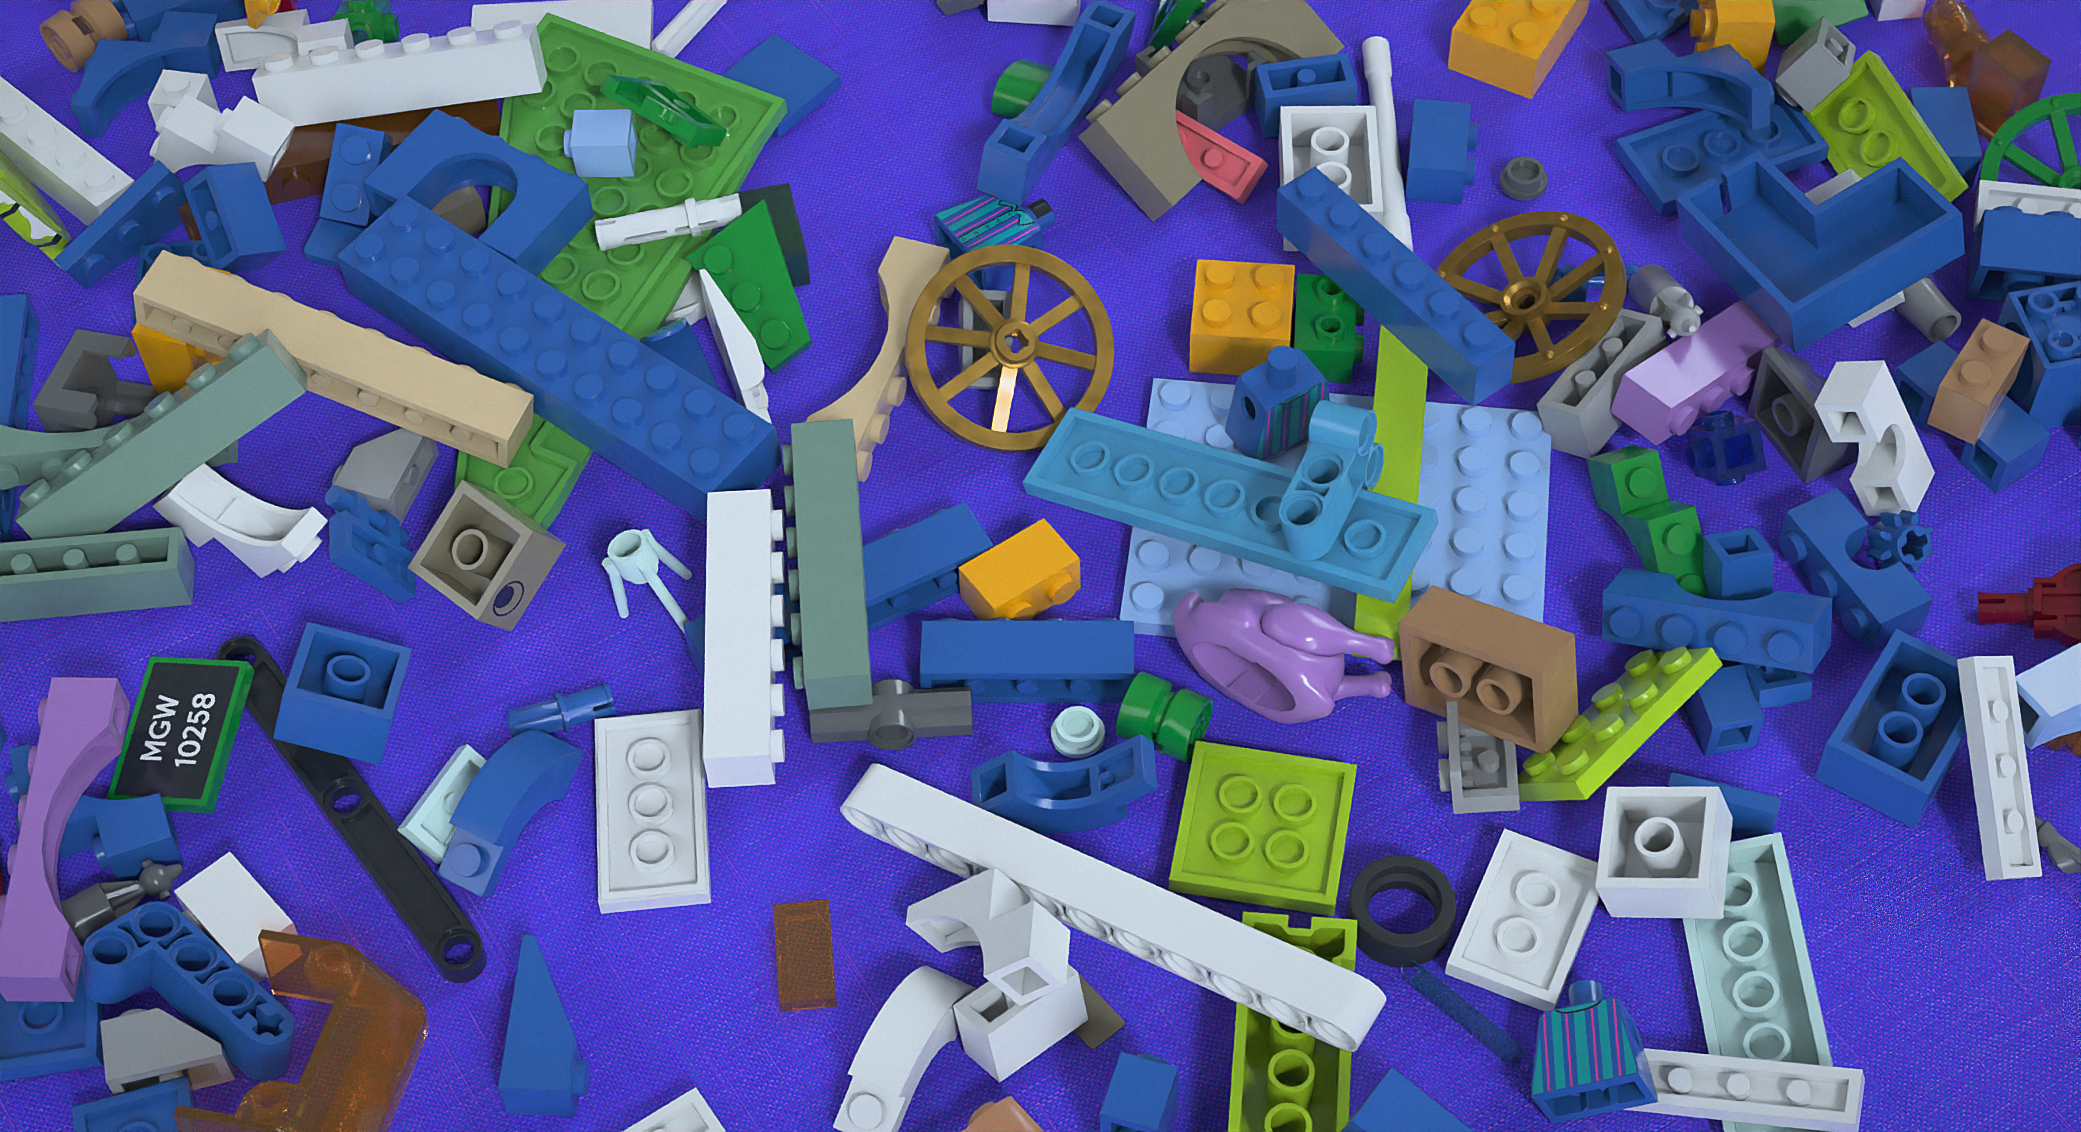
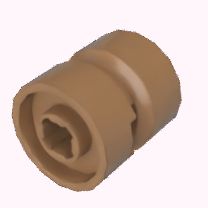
(76, 33)

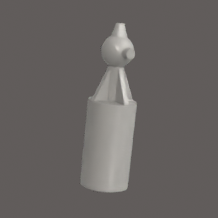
(1665, 298)

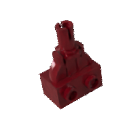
(2048, 607)

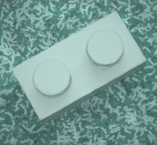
(429, 820)

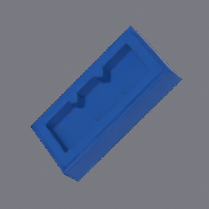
(1752, 811)

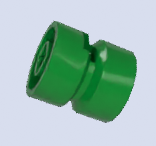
(1164, 716)

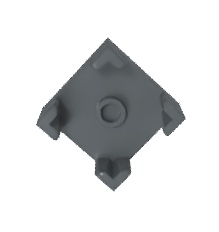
(1213, 87)
(84, 388)

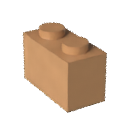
(1978, 381)

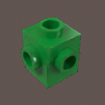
(372, 17)

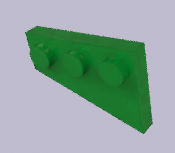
(755, 280)

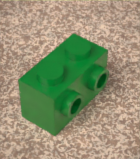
(1327, 327)

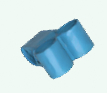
(1330, 477)

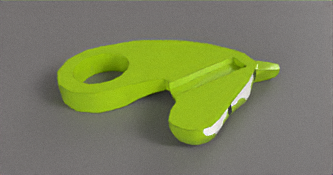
(29, 211)

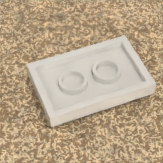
(1526, 921)

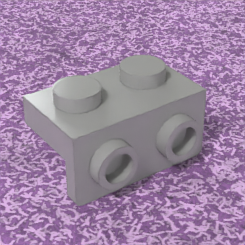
(1479, 767)

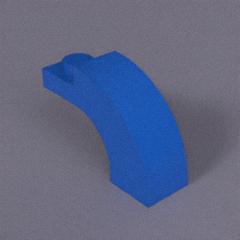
(1067, 794)
(501, 802)

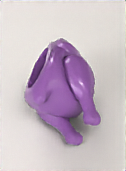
(1277, 653)

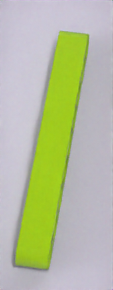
(1400, 426)

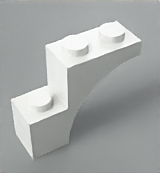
(282, 32)
(203, 135)
(253, 530)
(1019, 939)

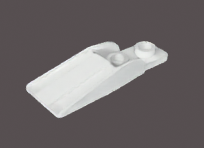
(736, 348)

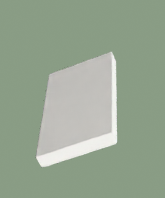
(619, 18)
(651, 812)

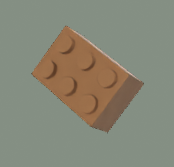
(1499, 667)

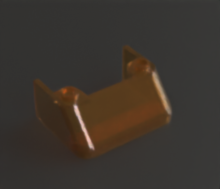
(358, 1059)

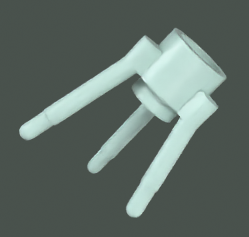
(635, 558)

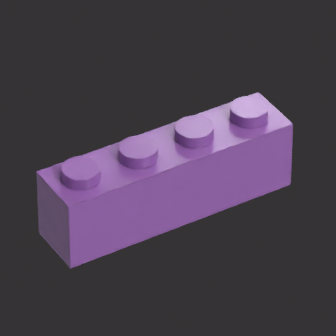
(1694, 374)

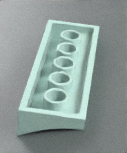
(1757, 968)

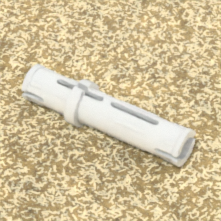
(667, 222)

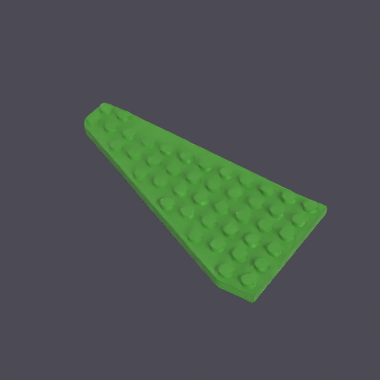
(630, 283)

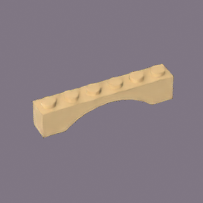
(902, 278)

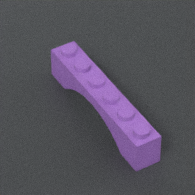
(79, 736)

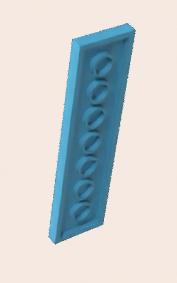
(1221, 502)

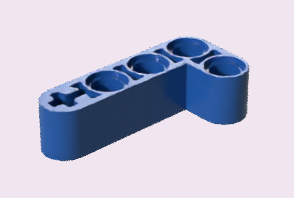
(194, 975)

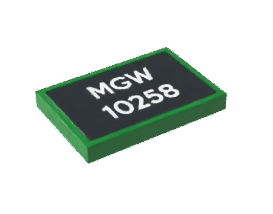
(182, 732)

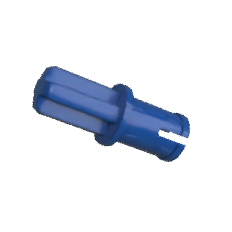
(563, 711)

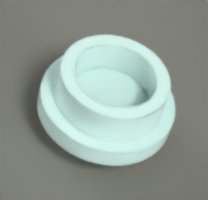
(1077, 732)

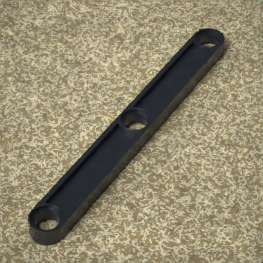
(367, 831)

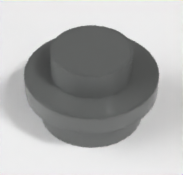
(1524, 179)

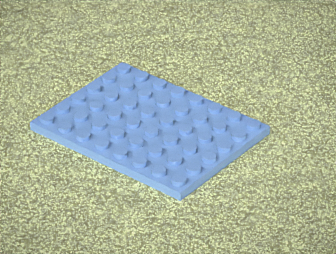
(1478, 471)

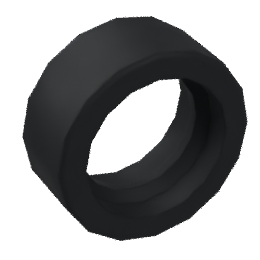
(1409, 874)

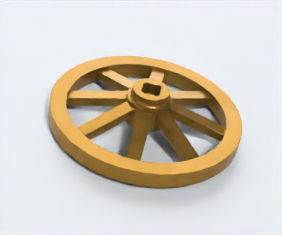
(1529, 302)
(999, 354)

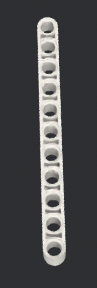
(1120, 908)

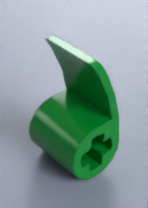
(1019, 87)

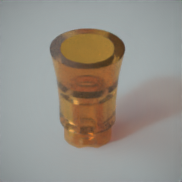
(1954, 36)

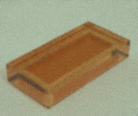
(804, 955)

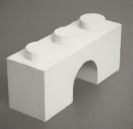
(1866, 408)

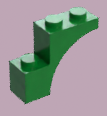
(1663, 531)

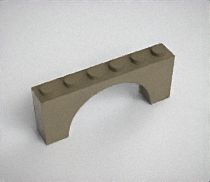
(1140, 133)

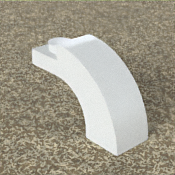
(898, 1050)

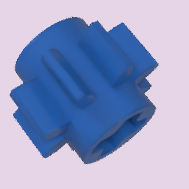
(1900, 539)

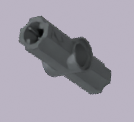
(897, 716)

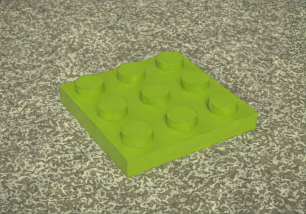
(1263, 828)

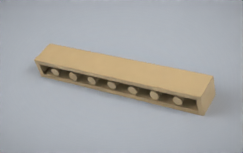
(339, 358)

